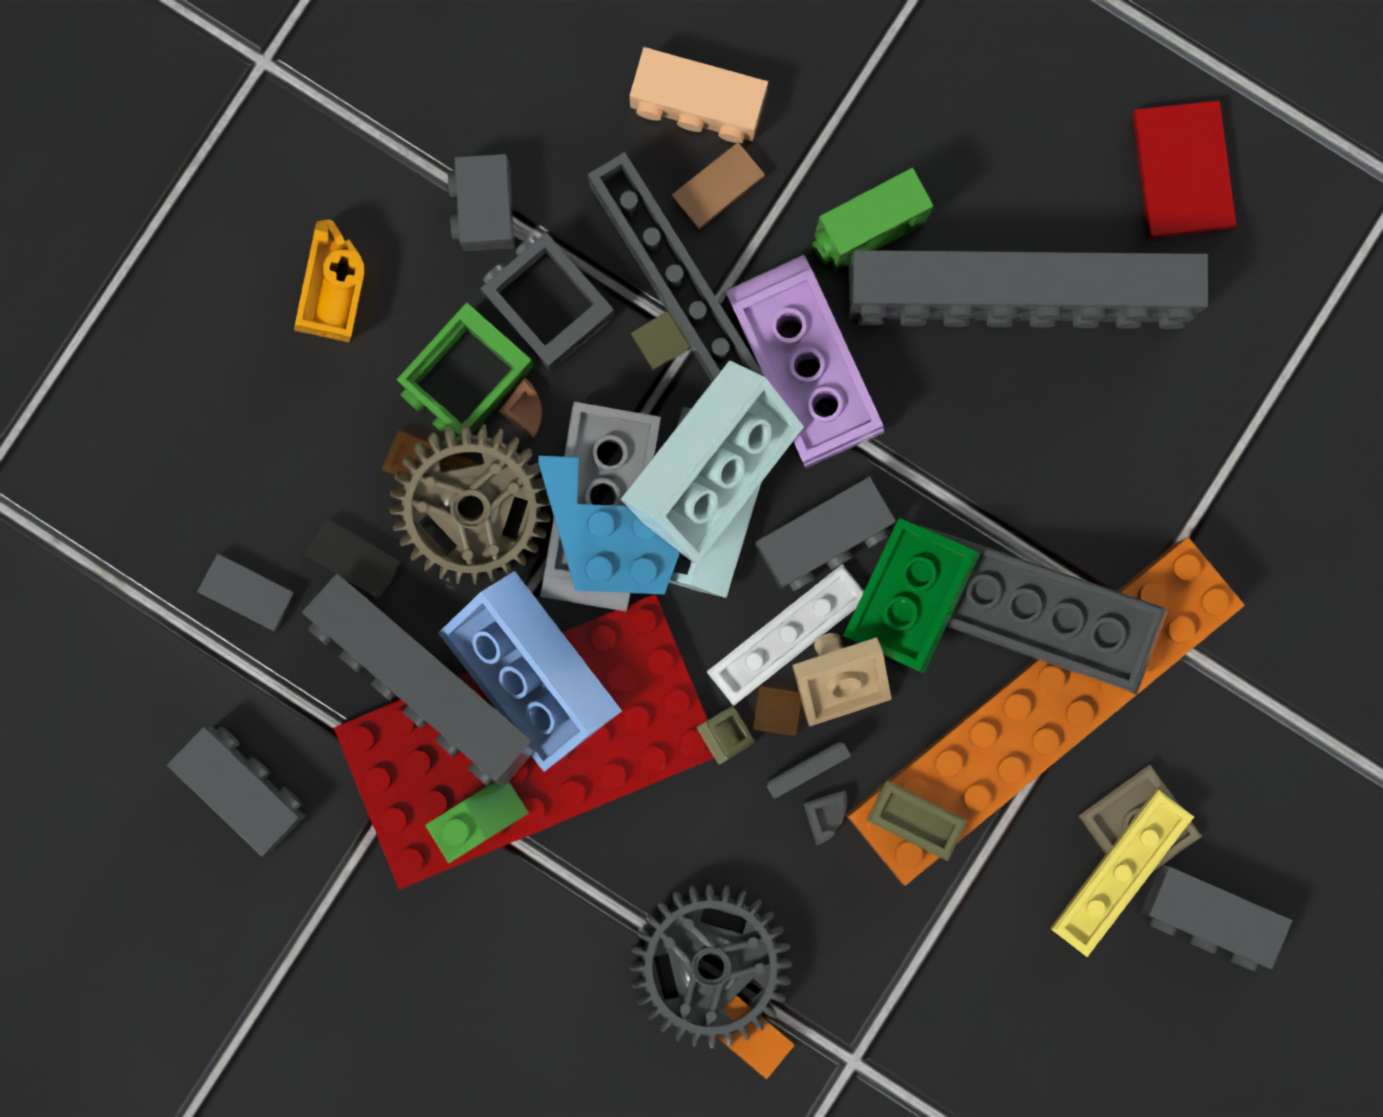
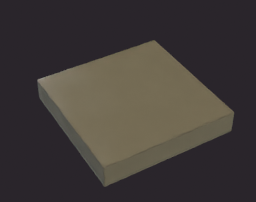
(1114, 811)

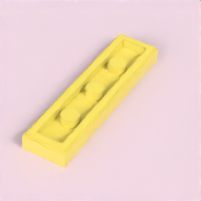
(1121, 872)

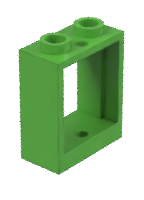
(872, 220)
(465, 319)

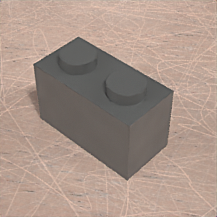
(482, 203)

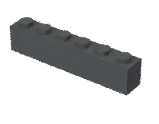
(669, 267)
(420, 681)

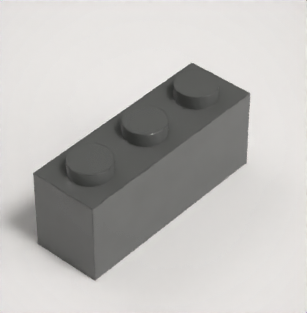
(826, 535)
(237, 789)
(1215, 918)

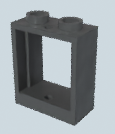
(577, 332)

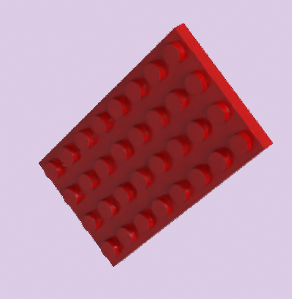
(414, 780)

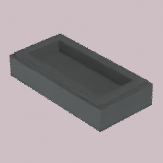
(246, 592)
(807, 769)

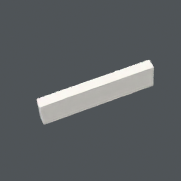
(787, 635)

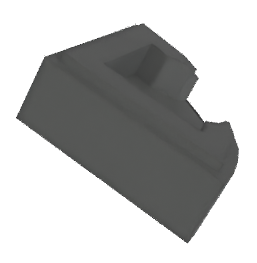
(826, 815)

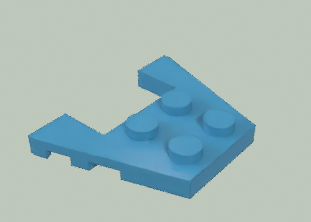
(604, 543)

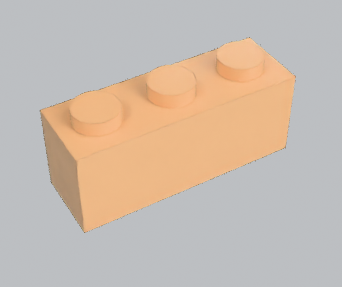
(697, 95)

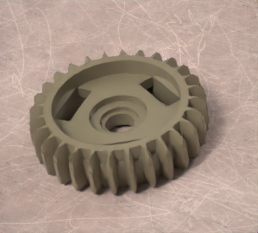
(495, 482)

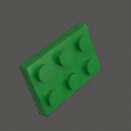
(912, 594)

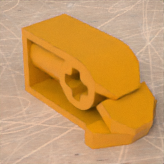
(326, 304)

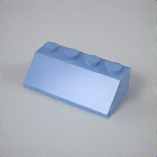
(529, 669)

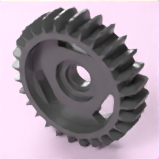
(686, 941)

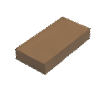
(718, 186)

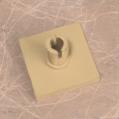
(841, 678)

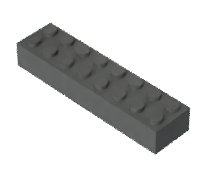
(1026, 288)

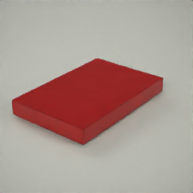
(1184, 169)

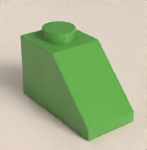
(476, 820)

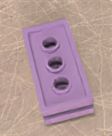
(794, 295)

